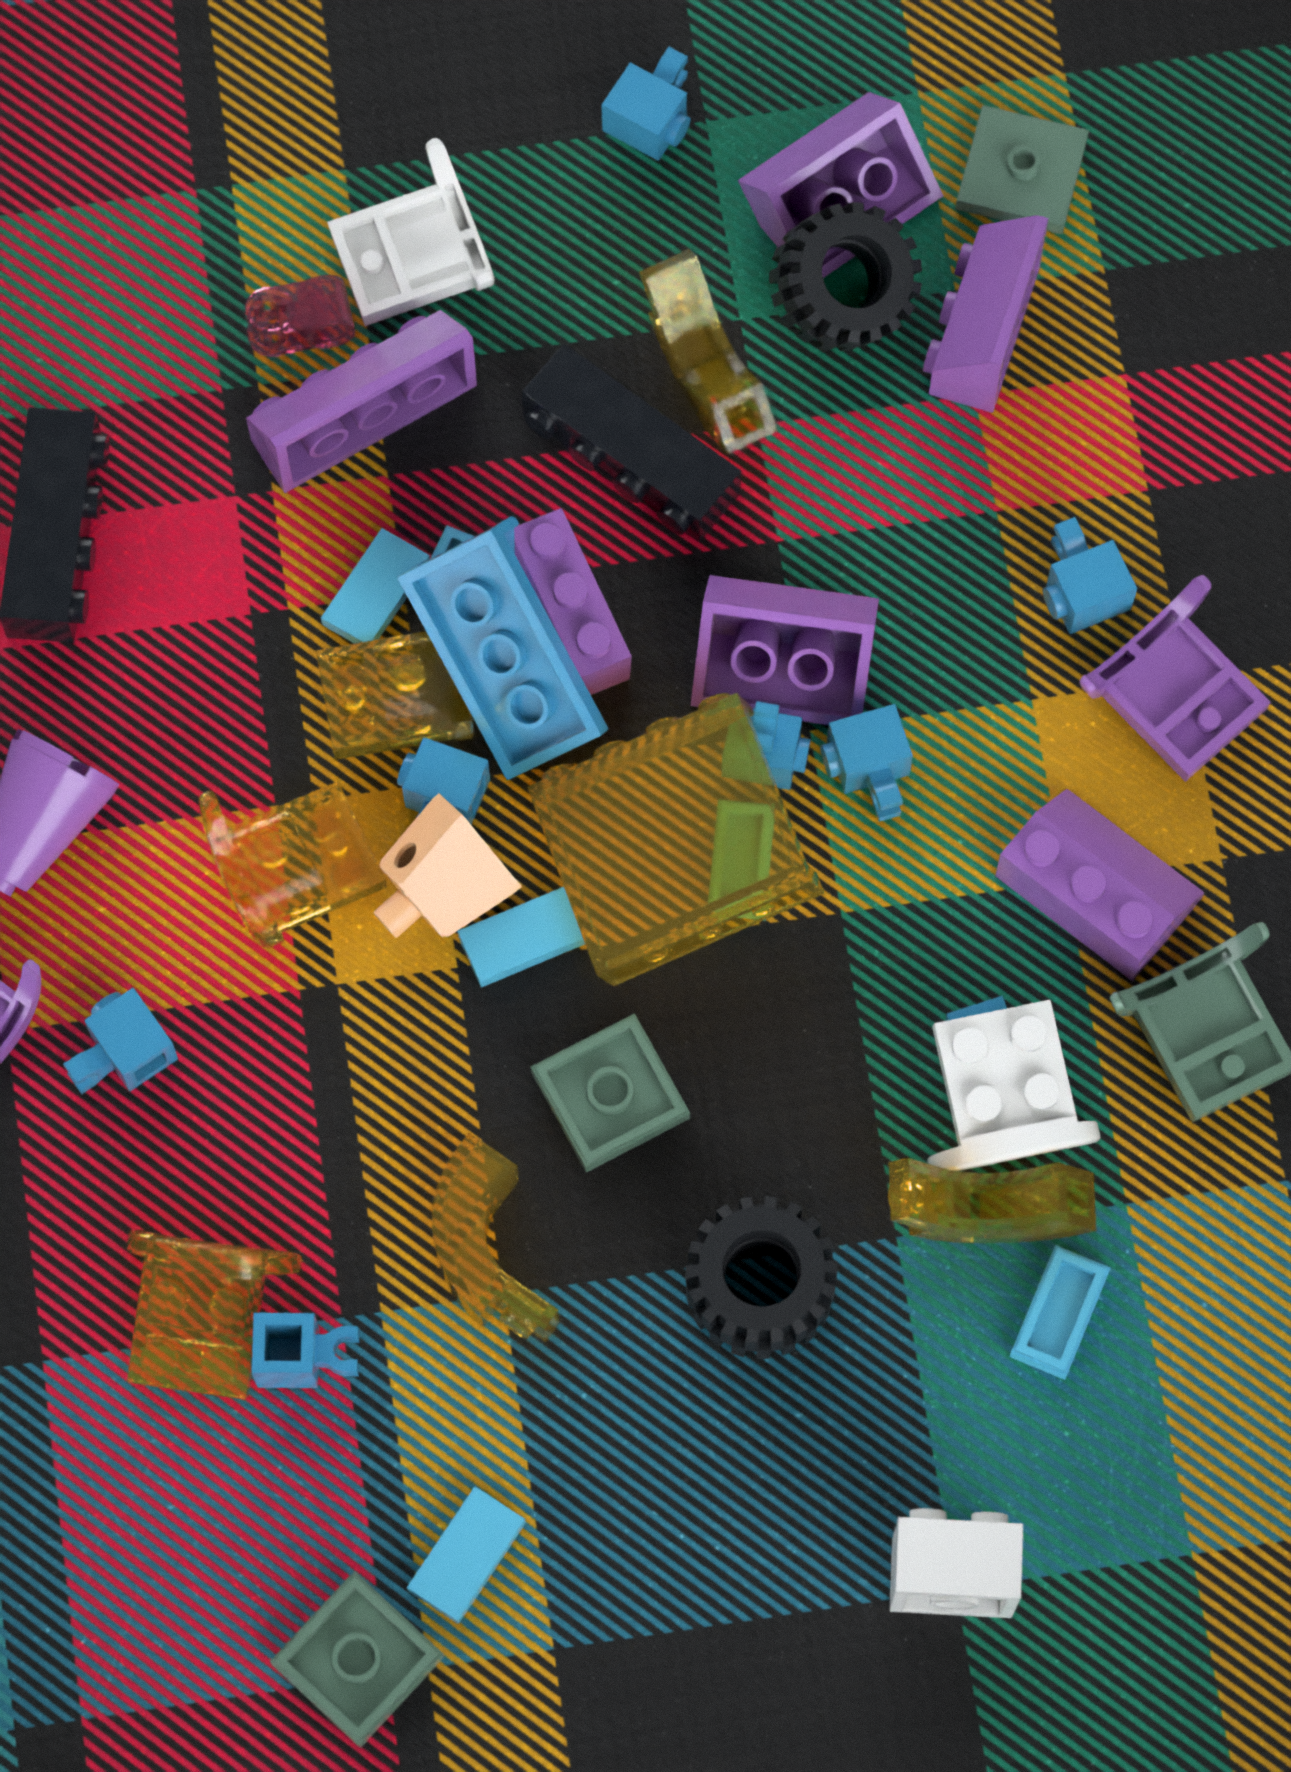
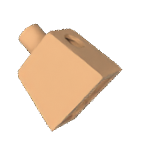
(442, 873)

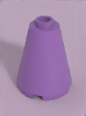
(43, 807)

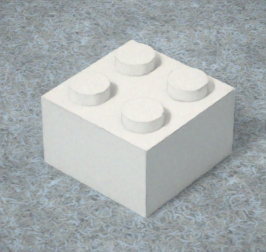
(956, 1564)

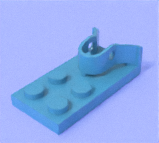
(503, 651)

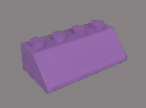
(363, 399)

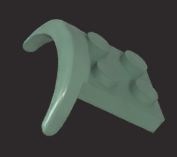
(1210, 1026)

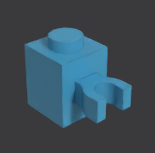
(649, 108)
(1086, 582)
(781, 742)
(870, 753)
(446, 771)
(125, 1041)
(291, 1350)

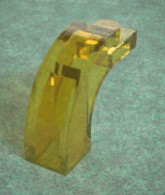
(705, 365)
(991, 1207)
(462, 1209)

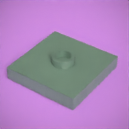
(1021, 168)
(610, 1092)
(357, 1659)

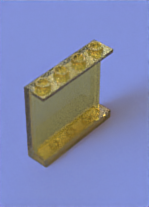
(672, 839)

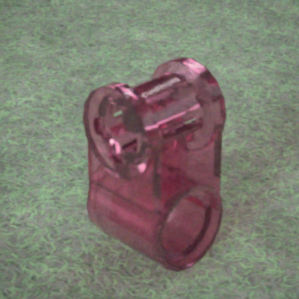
(305, 316)

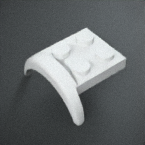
(412, 246)
(1007, 1088)

